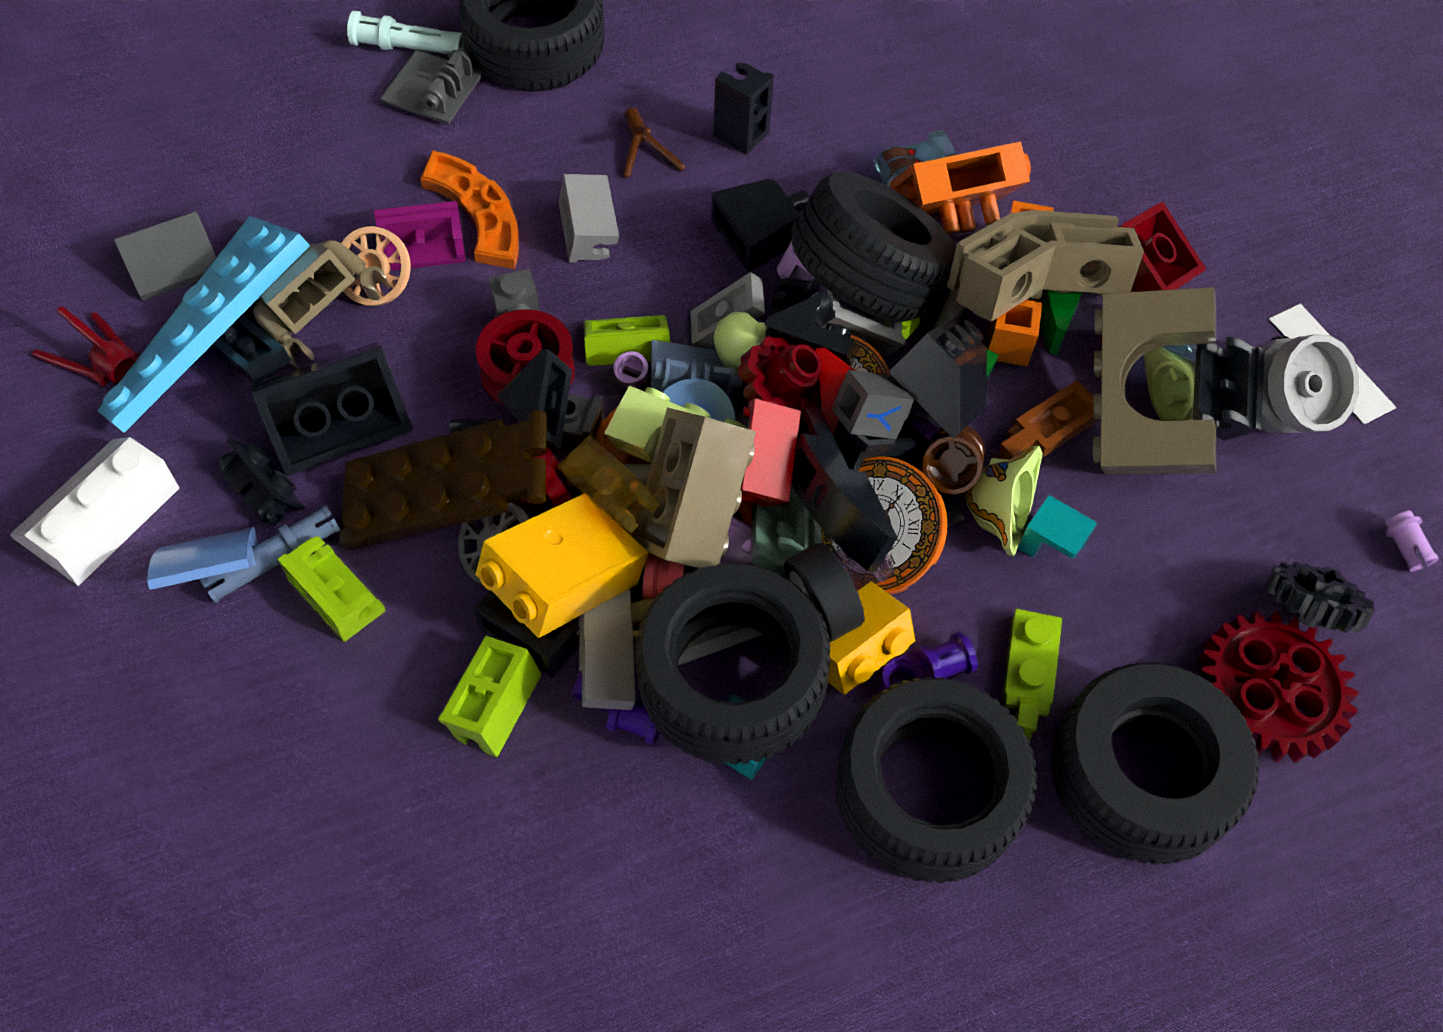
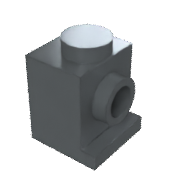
(513, 292)
(581, 420)

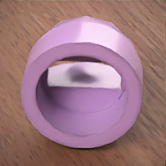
(634, 363)

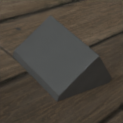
(166, 255)

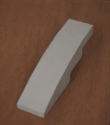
(607, 655)

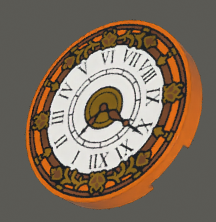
(915, 515)

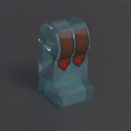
(897, 159)

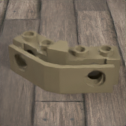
(1040, 252)

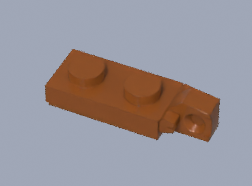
(1051, 422)

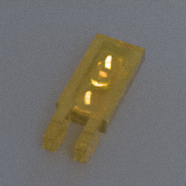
(606, 482)

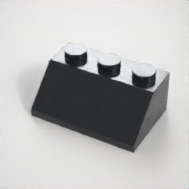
(947, 374)
(331, 408)

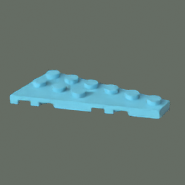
(225, 291)

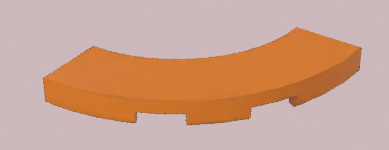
(484, 203)

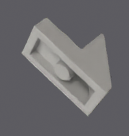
(742, 296)

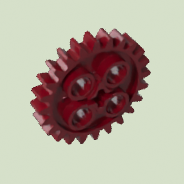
(1280, 686)

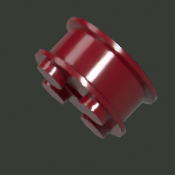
(514, 341)

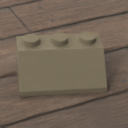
(698, 487)

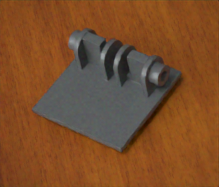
(433, 85)

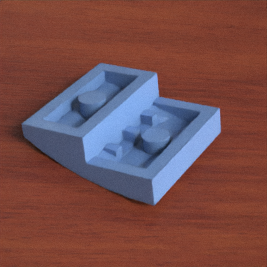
(202, 558)

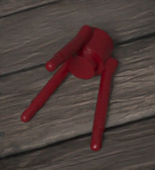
(109, 358)

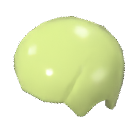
(735, 336)

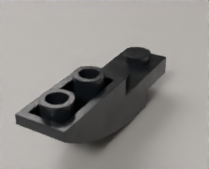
(839, 497)

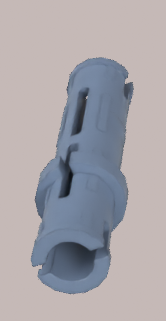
(269, 551)

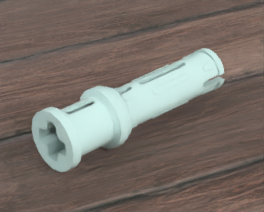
(388, 34)

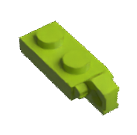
(1031, 667)

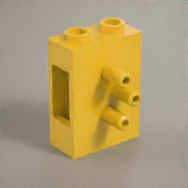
(560, 564)

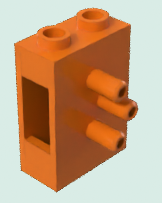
(964, 180)

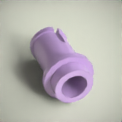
(1409, 538)

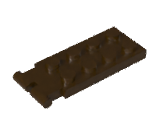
(443, 481)

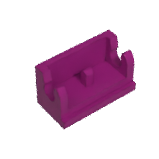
(428, 232)

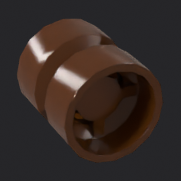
(954, 463)

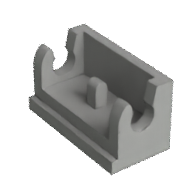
(587, 216)
(873, 331)

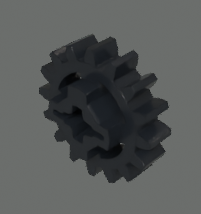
(1320, 597)

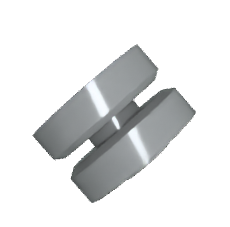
(1307, 384)

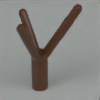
(641, 134)

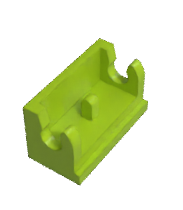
(331, 588)
(491, 695)

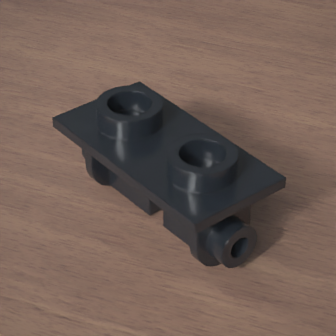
(271, 489)

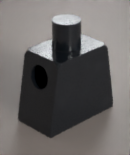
(756, 220)

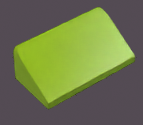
(612, 337)

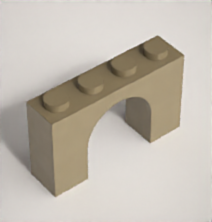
(1130, 328)

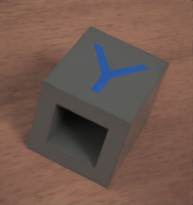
(872, 404)

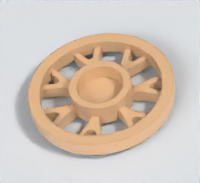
(379, 259)

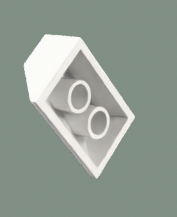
(97, 509)

